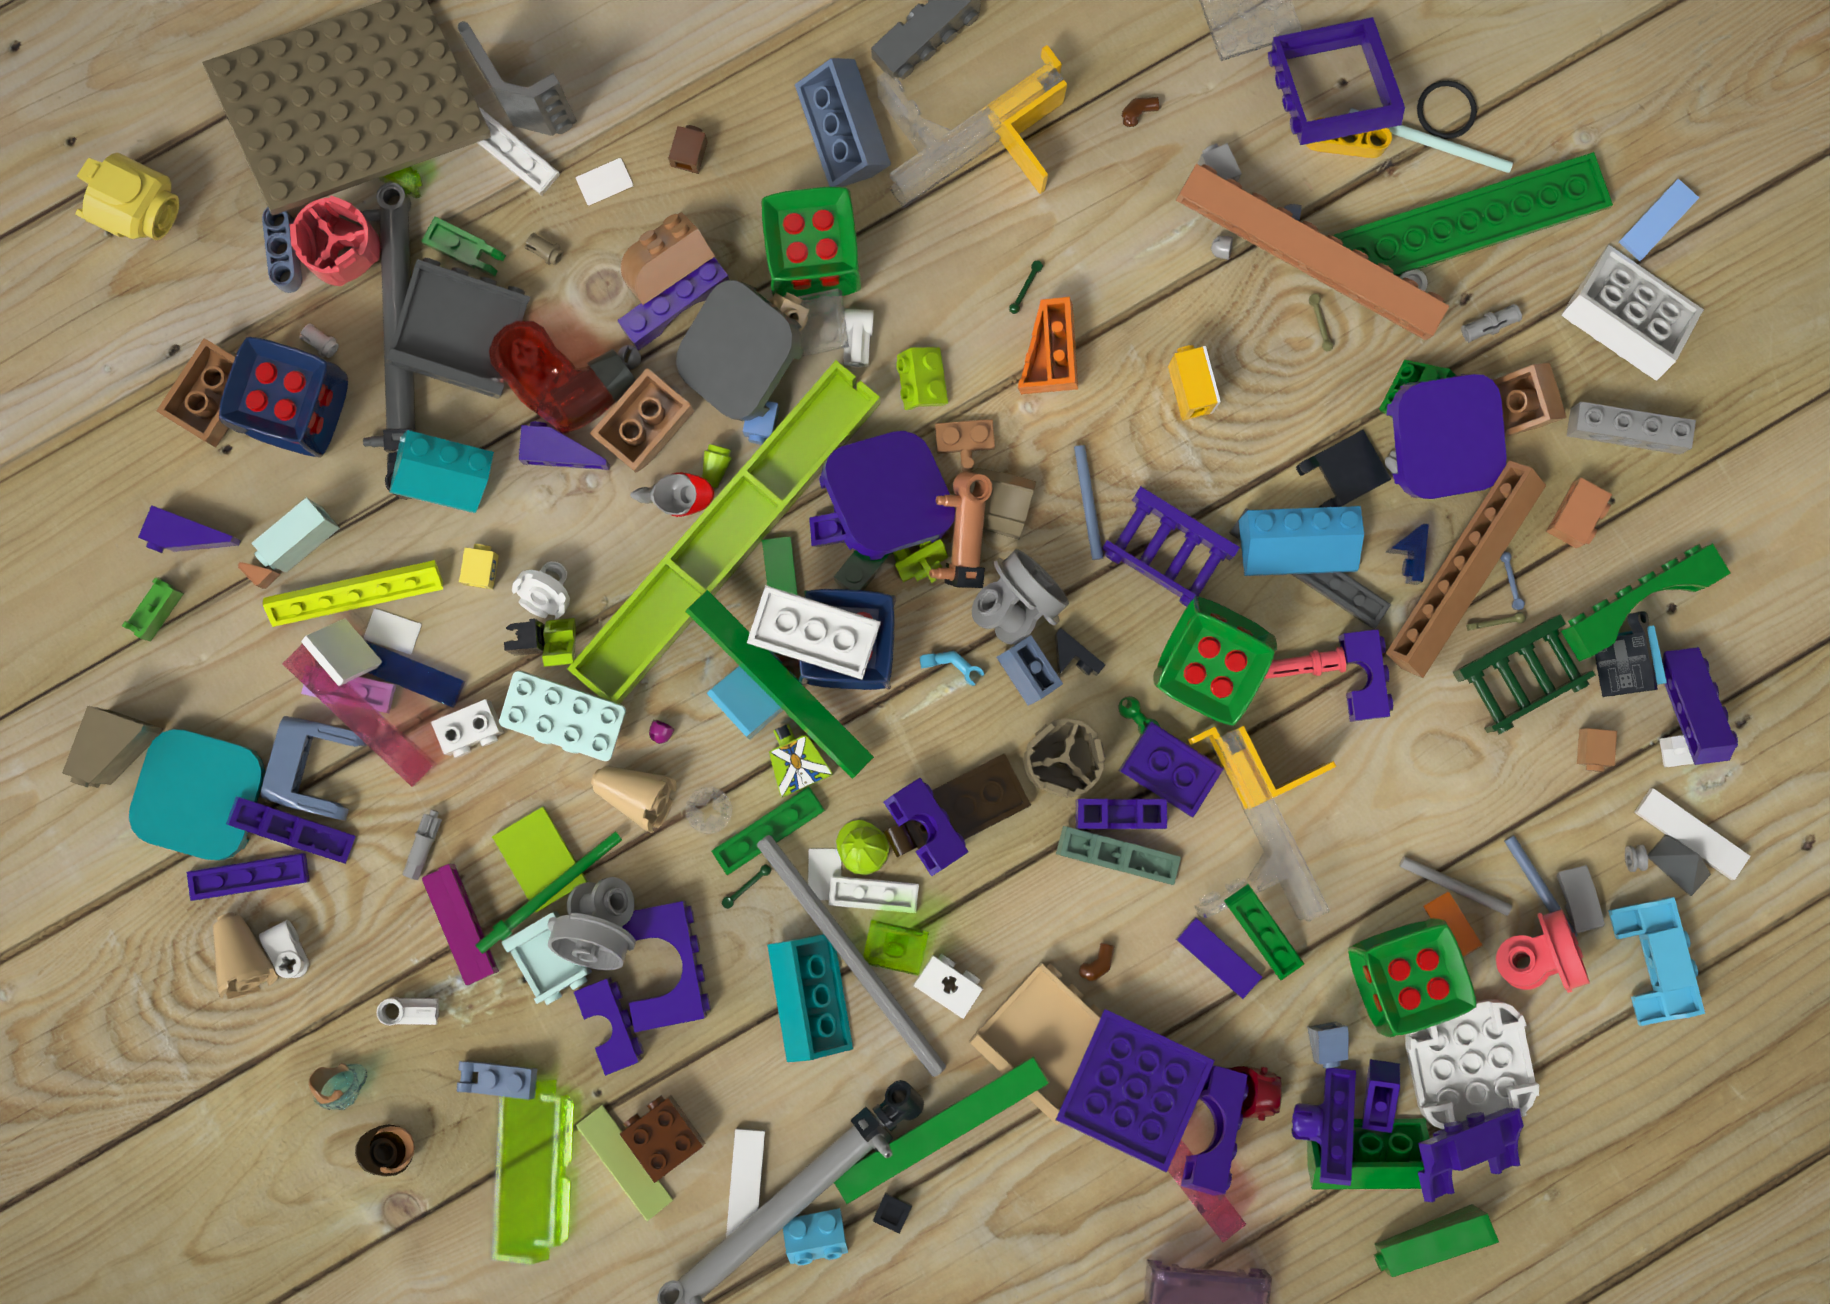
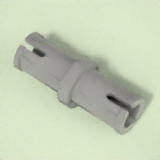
(1491, 323)

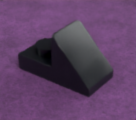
(1069, 648)

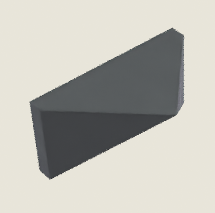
(1680, 864)

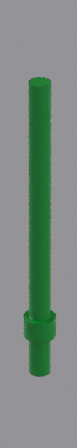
(503, 929)

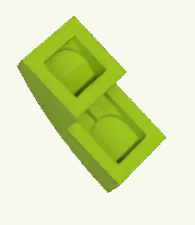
(559, 642)

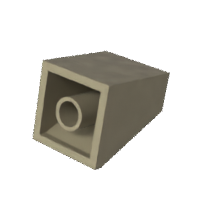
(106, 746)

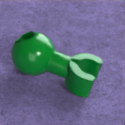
(1132, 711)

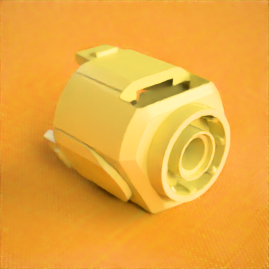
(127, 198)

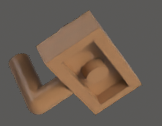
(965, 438)

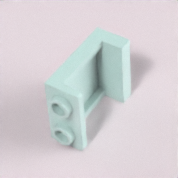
(541, 967)

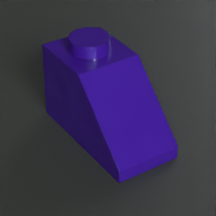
(1381, 1095)

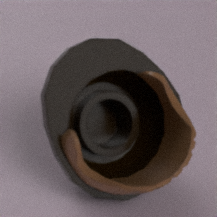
(385, 1150)

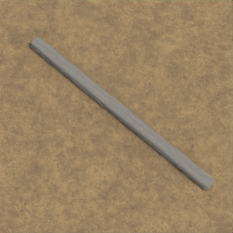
(851, 956)

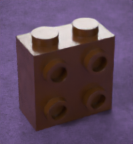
(661, 1137)

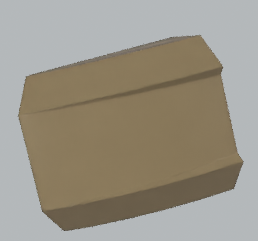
(1007, 504)

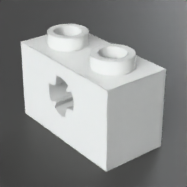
(931, 984)

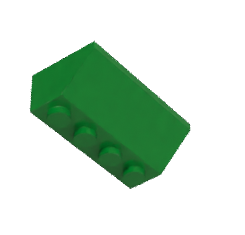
(1378, 1157)

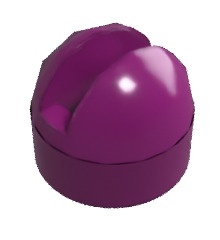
(660, 731)

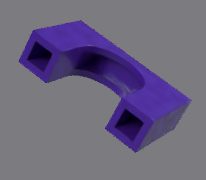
(687, 999)

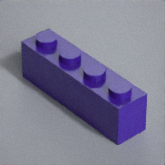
(1698, 706)

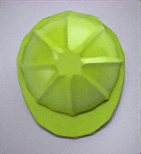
(862, 847)

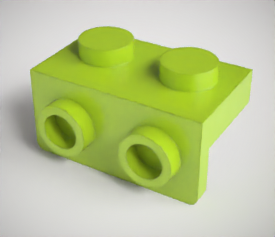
(922, 377)

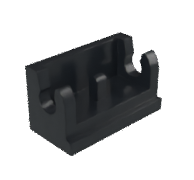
(529, 638)

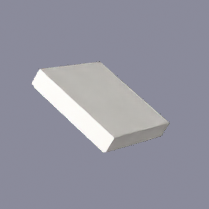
(341, 651)

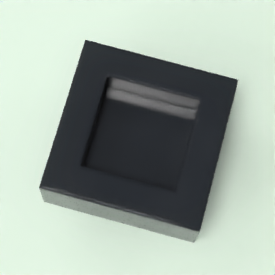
(892, 1212)

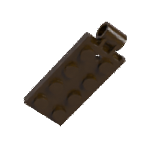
(971, 802)

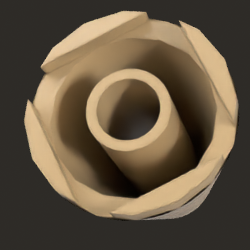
(636, 794)
(239, 958)

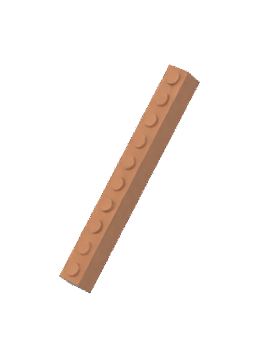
(1312, 252)

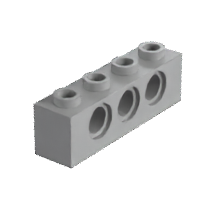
(1631, 428)

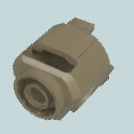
(1072, 739)

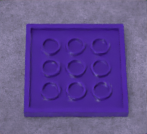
(1135, 1090)

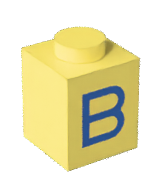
(479, 567)

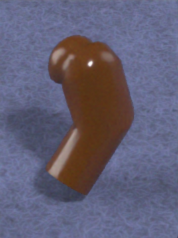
(1136, 107)

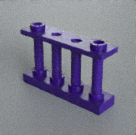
(1170, 520)

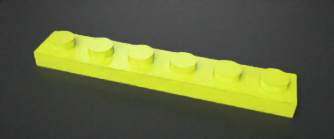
(353, 593)

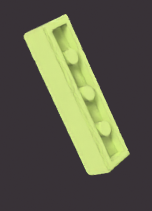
(605, 1139)

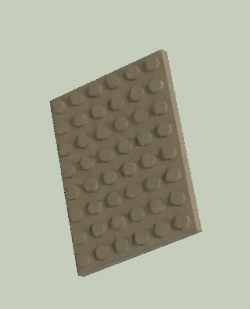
(345, 101)

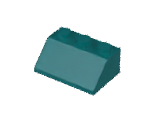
(440, 471)

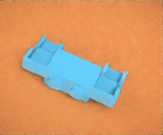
(1667, 960)

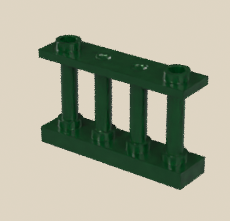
(1524, 646)

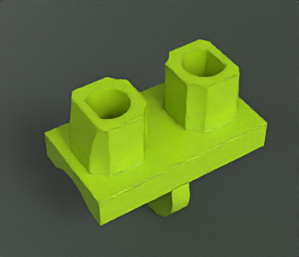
(920, 562)

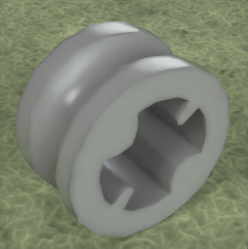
(1636, 858)

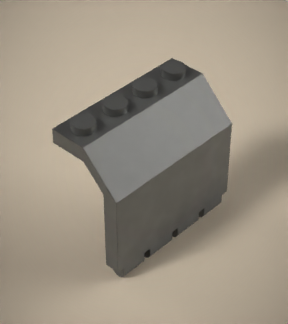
(535, 108)

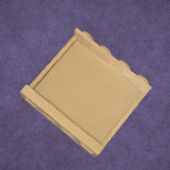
(1041, 1022)

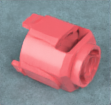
(321, 234)

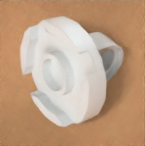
(541, 592)

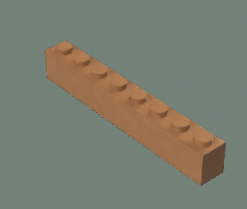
(1466, 568)

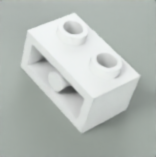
(467, 728)

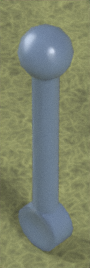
(1517, 603)

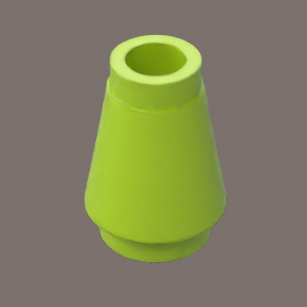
(715, 464)

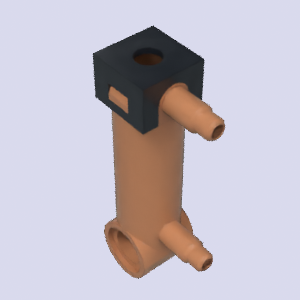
(968, 531)

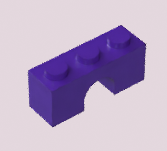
(1366, 650)
(1121, 813)
(943, 842)
(603, 1000)

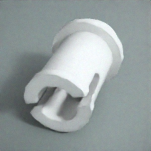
(325, 345)

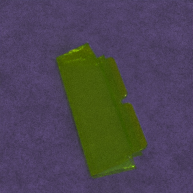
(531, 1175)

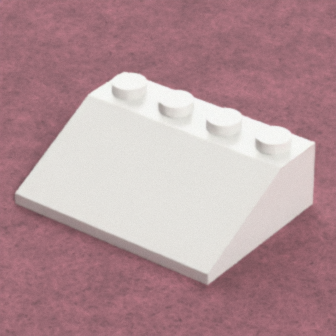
(1633, 313)

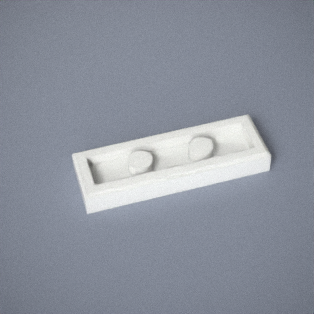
(873, 894)

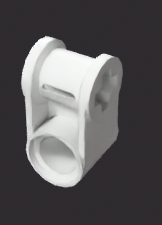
(282, 946)

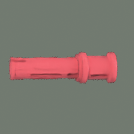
(1312, 663)

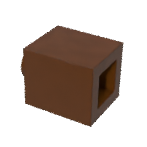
(688, 148)

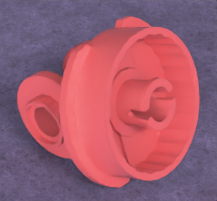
(1549, 954)

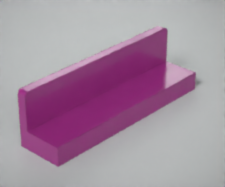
(459, 923)

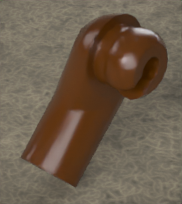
(1100, 966)

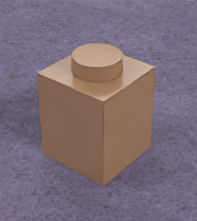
(1596, 749)

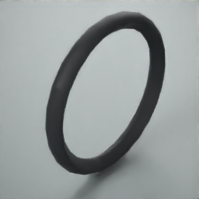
(1463, 89)

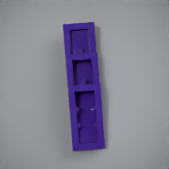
(290, 830)

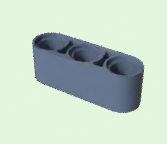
(285, 262)

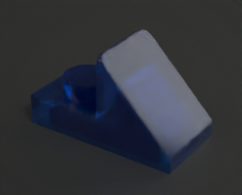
(1415, 547)

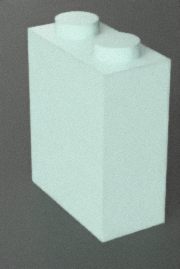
(294, 536)

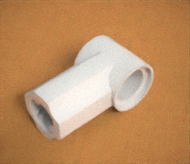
(859, 329)
(411, 1011)

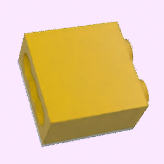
(1193, 382)

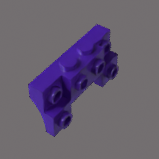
(1469, 1144)

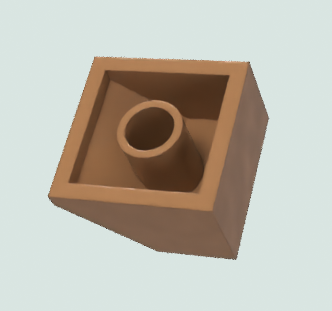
(1529, 399)

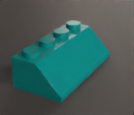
(810, 998)

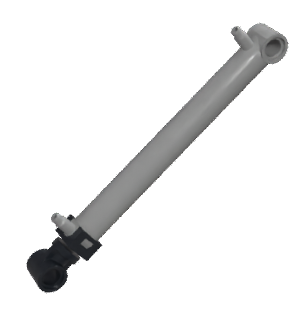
(868, 1132)

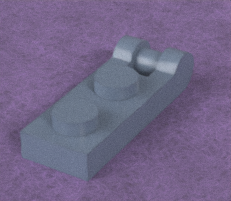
(497, 1079)

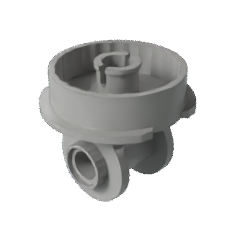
(1018, 599)
(593, 928)

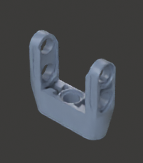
(289, 761)

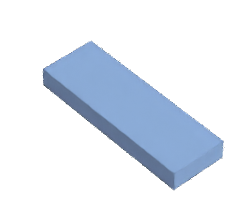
(1658, 219)

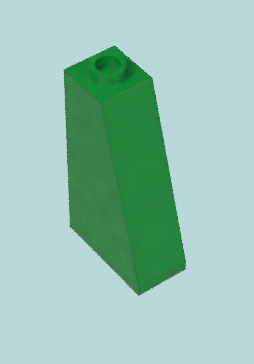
(1436, 1241)

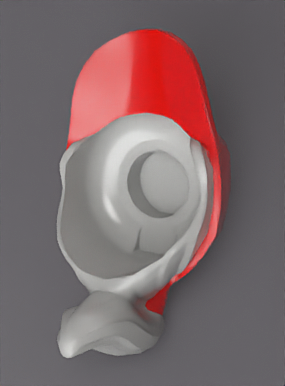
(677, 494)

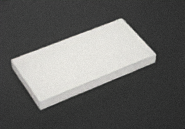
(813, 632)

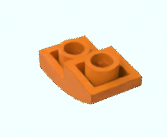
(1447, 909)

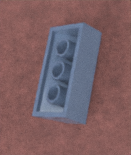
(842, 123)

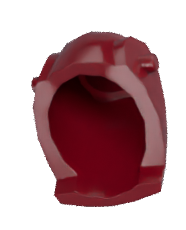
(1263, 1092)

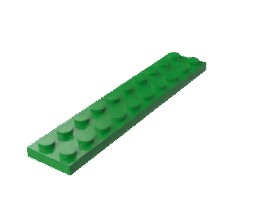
(1483, 216)

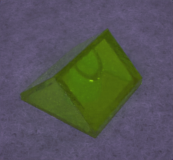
(895, 946)

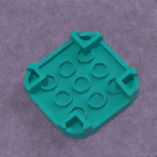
(189, 793)

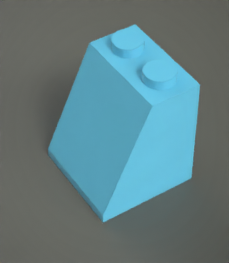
(745, 701)

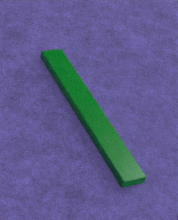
(780, 684)
(942, 1129)

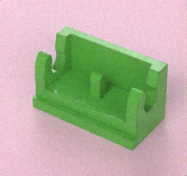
(153, 610)

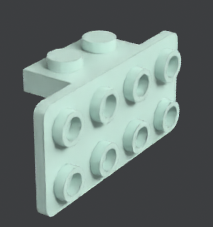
(562, 716)

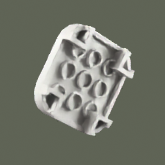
(1472, 1064)

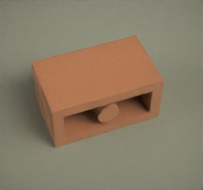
(1579, 513)

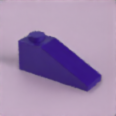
(548, 447)
(180, 534)

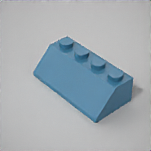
(1301, 540)

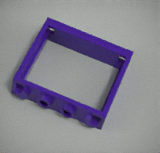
(1330, 38)

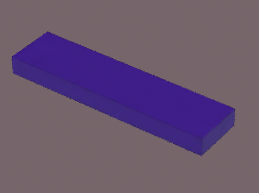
(248, 877)

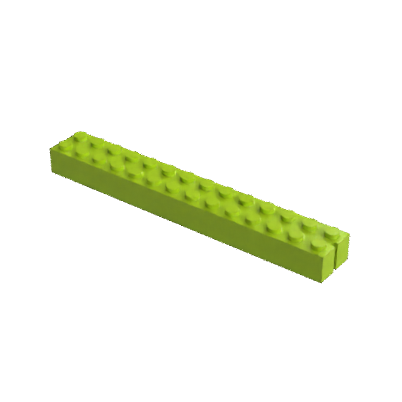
(725, 534)

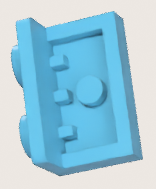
(815, 1237)

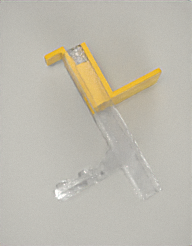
(947, 150)
(1281, 855)

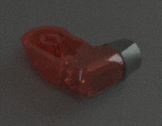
(549, 380)

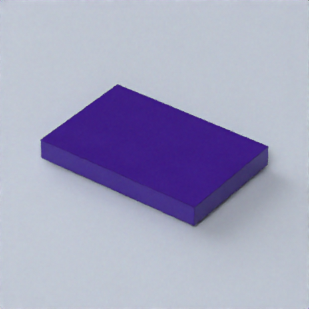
(1171, 769)

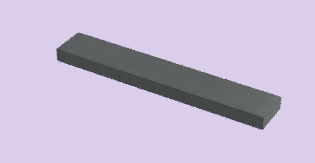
(1342, 591)

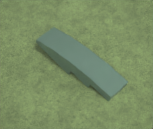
(1118, 855)

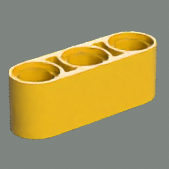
(1360, 147)

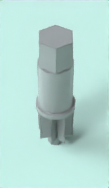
(424, 838)

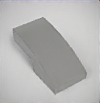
(1581, 899)

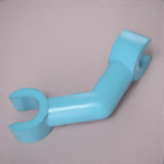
(950, 657)

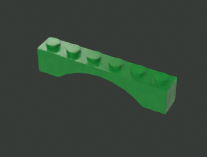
(1600, 629)

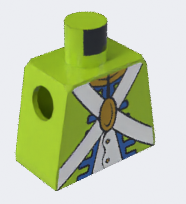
(796, 762)

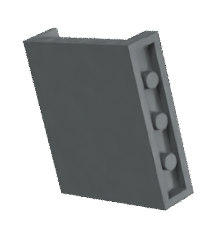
(451, 325)

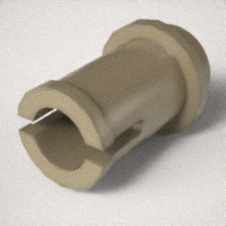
(544, 249)

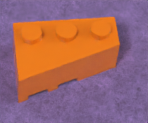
(1052, 350)

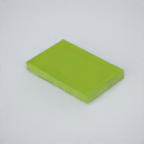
(537, 854)

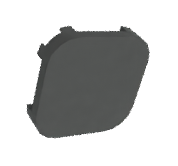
(738, 350)

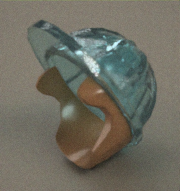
(337, 1086)

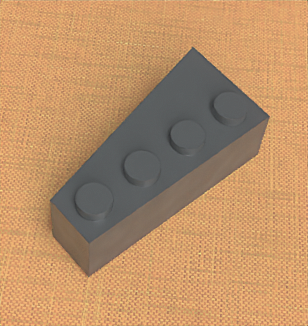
(922, 33)

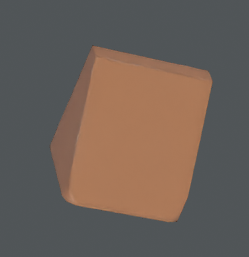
(258, 575)

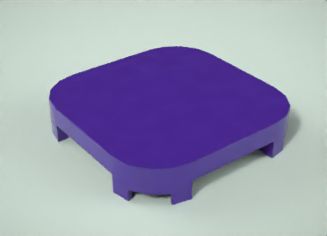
(1448, 436)
(887, 493)

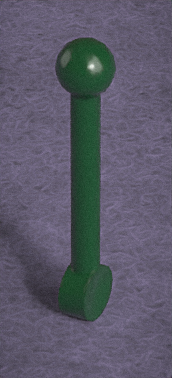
(1036, 267)
(728, 902)

